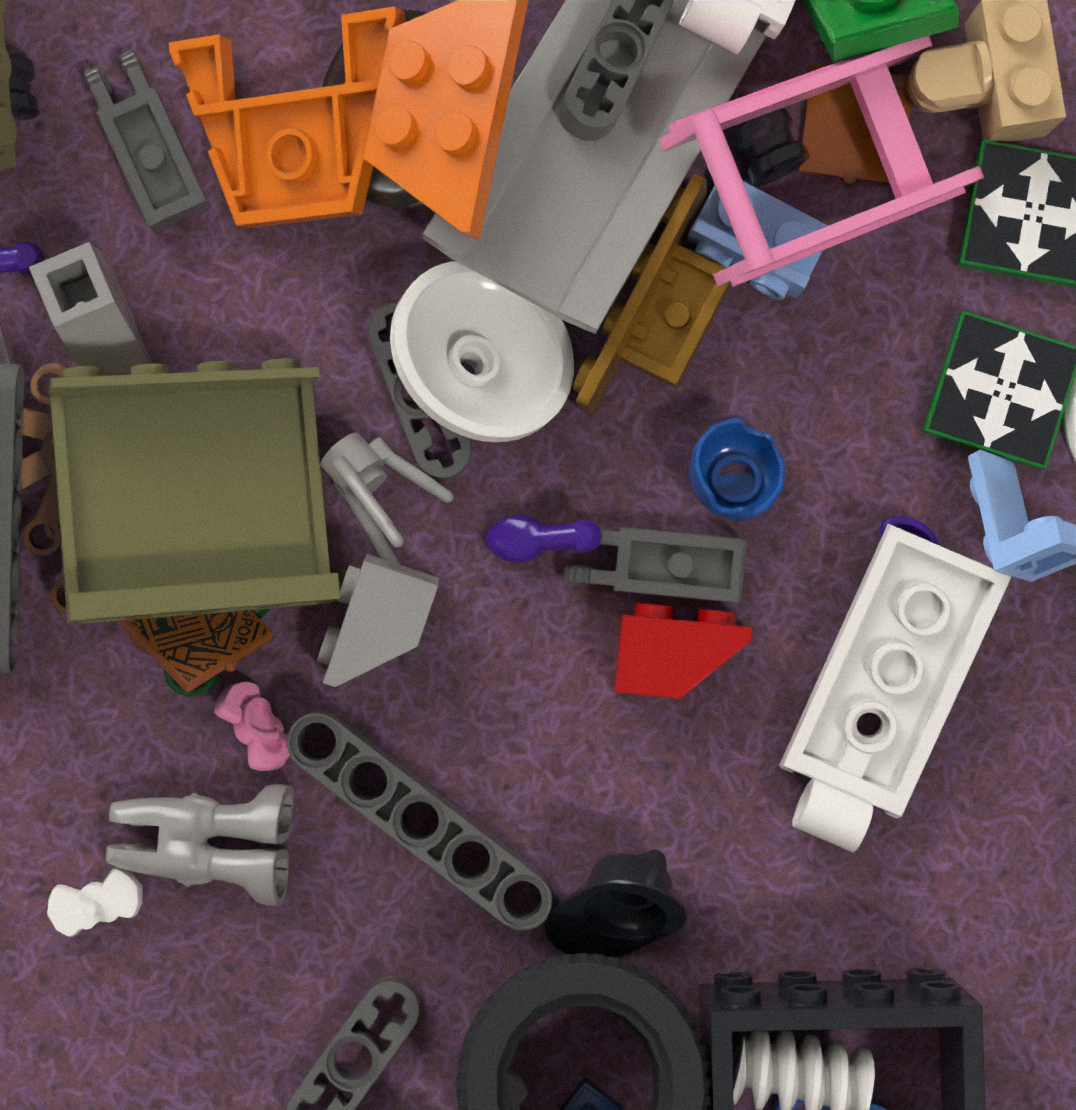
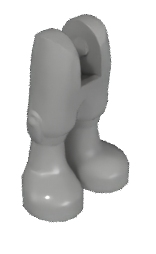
(184, 834)

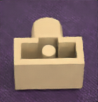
(1002, 70)

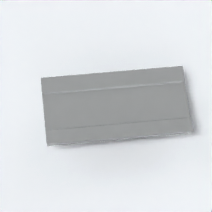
(578, 212)

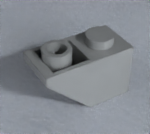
(90, 310)
(382, 618)

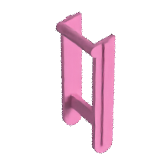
(888, 130)

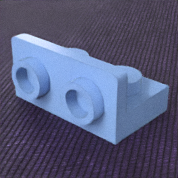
(779, 223)

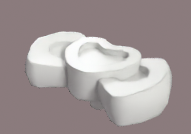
(96, 902)

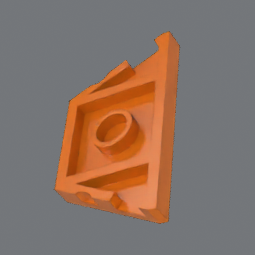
(446, 105)

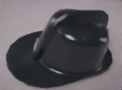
(619, 909)

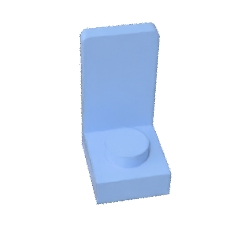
(1011, 541)

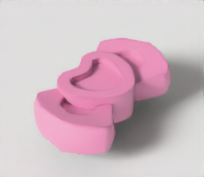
(254, 725)

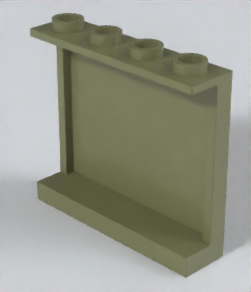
(189, 491)

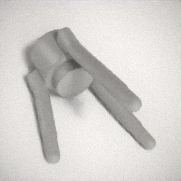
(359, 472)

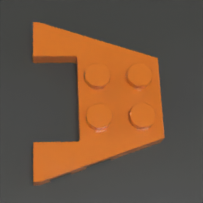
(295, 150)

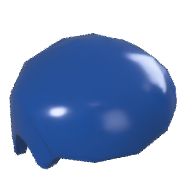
(736, 495)

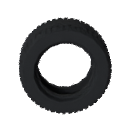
(585, 980)

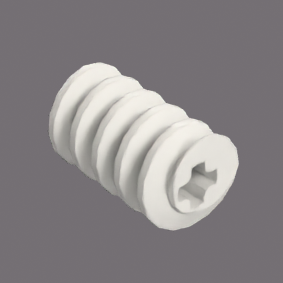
(803, 1072)

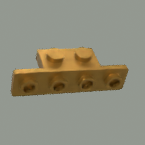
(666, 310)

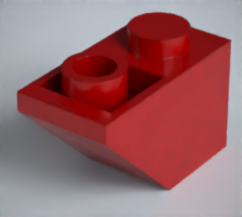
(673, 655)

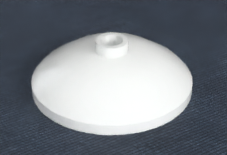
(514, 346)

